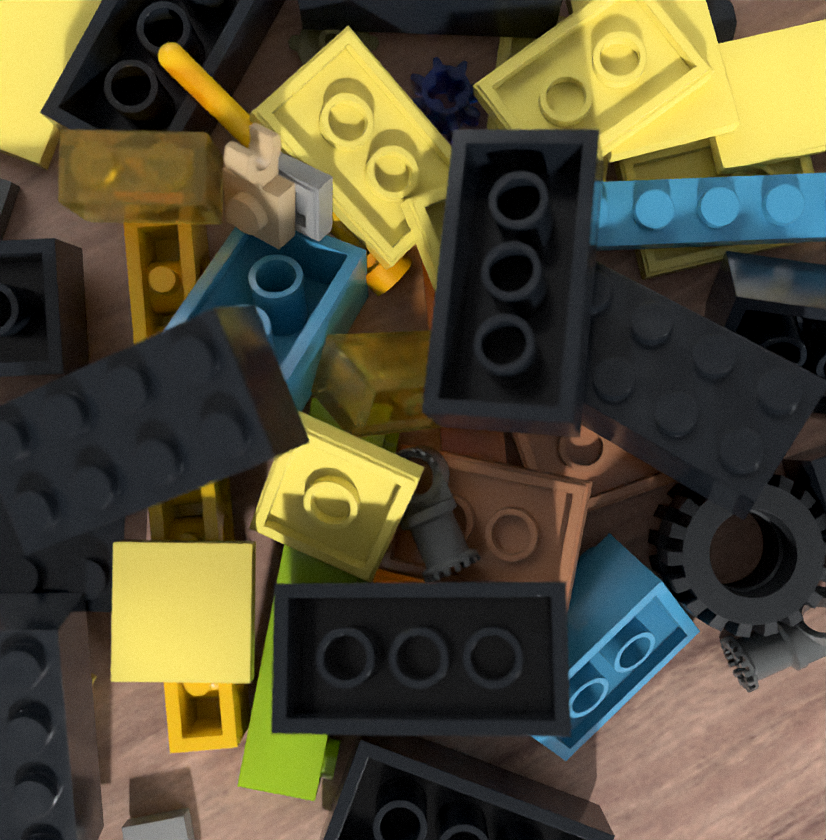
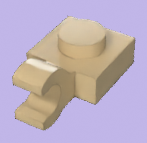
(254, 193)

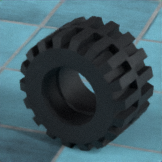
(778, 584)

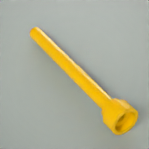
(237, 123)

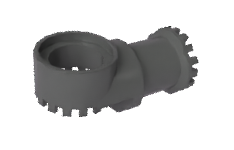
(433, 521)
(766, 655)

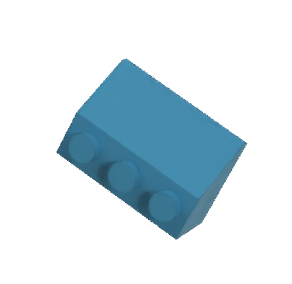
(298, 293)
(618, 637)

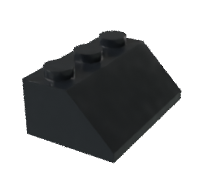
(774, 306)

